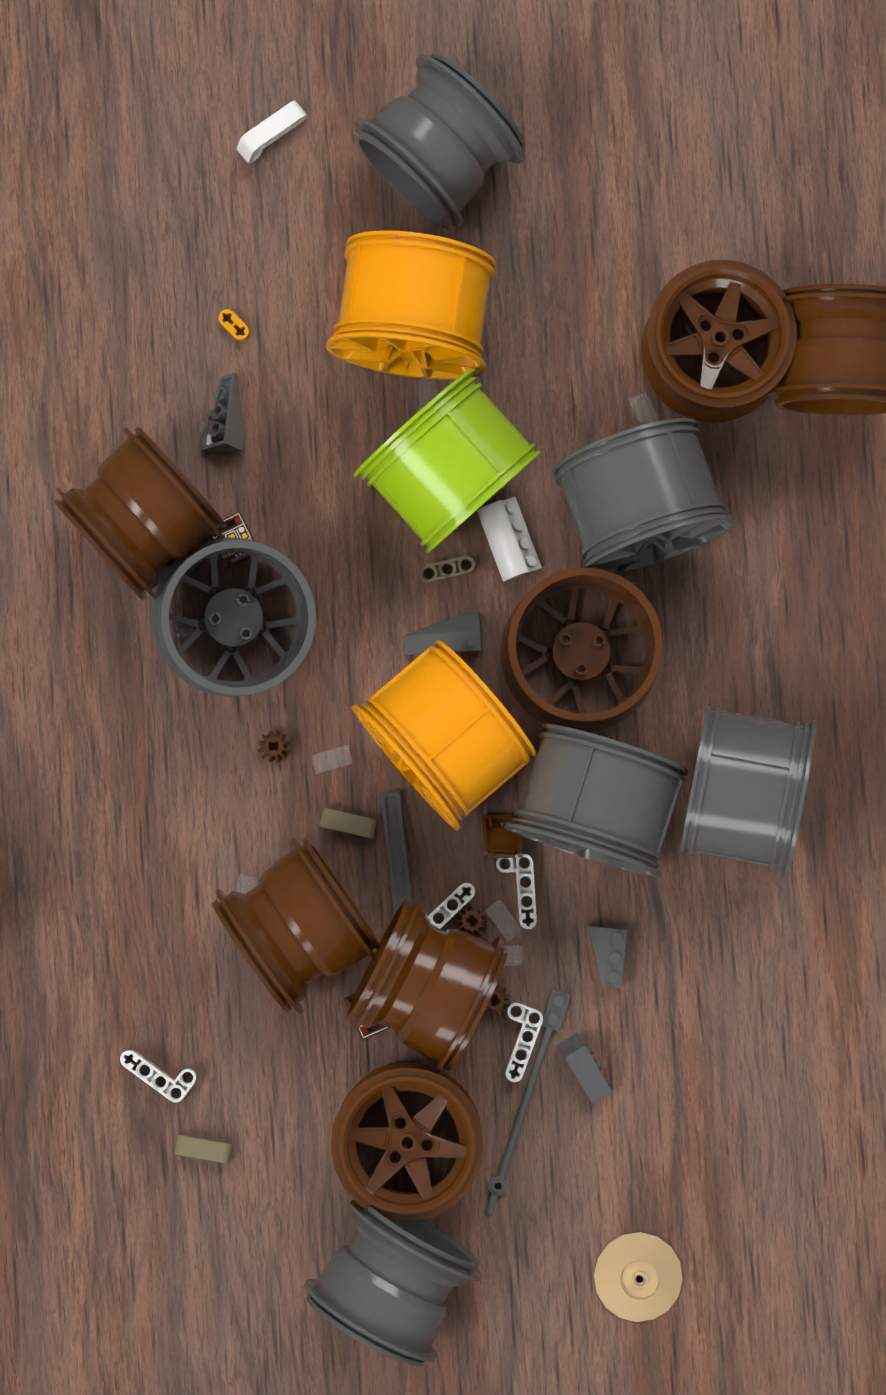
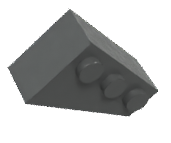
(609, 954)

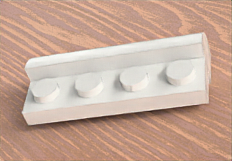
(509, 538)

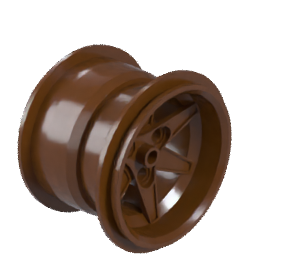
(736, 285)
(837, 351)
(140, 512)
(296, 925)
(428, 985)
(369, 1189)

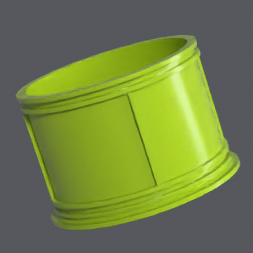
(447, 460)

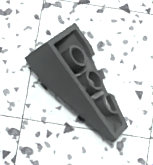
(226, 425)
(458, 633)

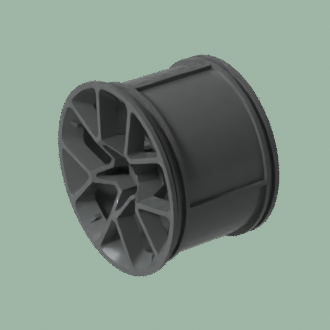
(642, 496)
(234, 617)
(748, 789)
(599, 799)

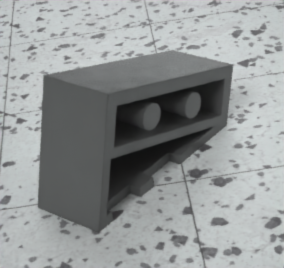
(585, 1068)

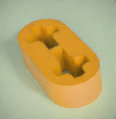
(236, 322)

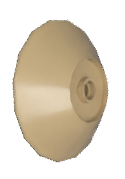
(635, 1256)

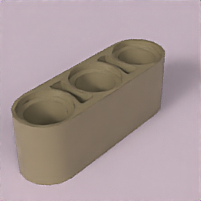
(454, 563)
(348, 823)
(203, 1148)

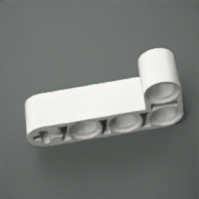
(270, 130)
(521, 891)
(448, 914)
(520, 1043)
(156, 1072)

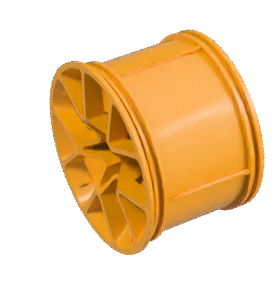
(413, 305)
(446, 732)

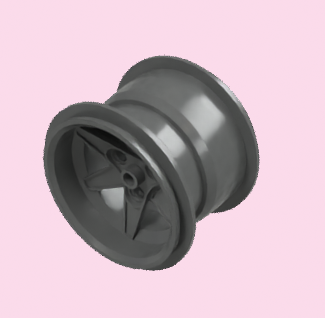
(439, 140)
(392, 1284)

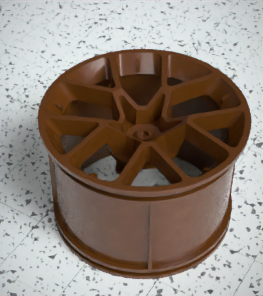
(582, 648)

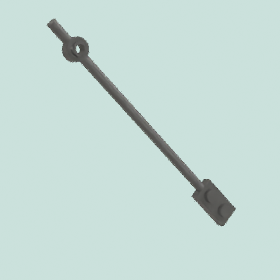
(552, 1021)

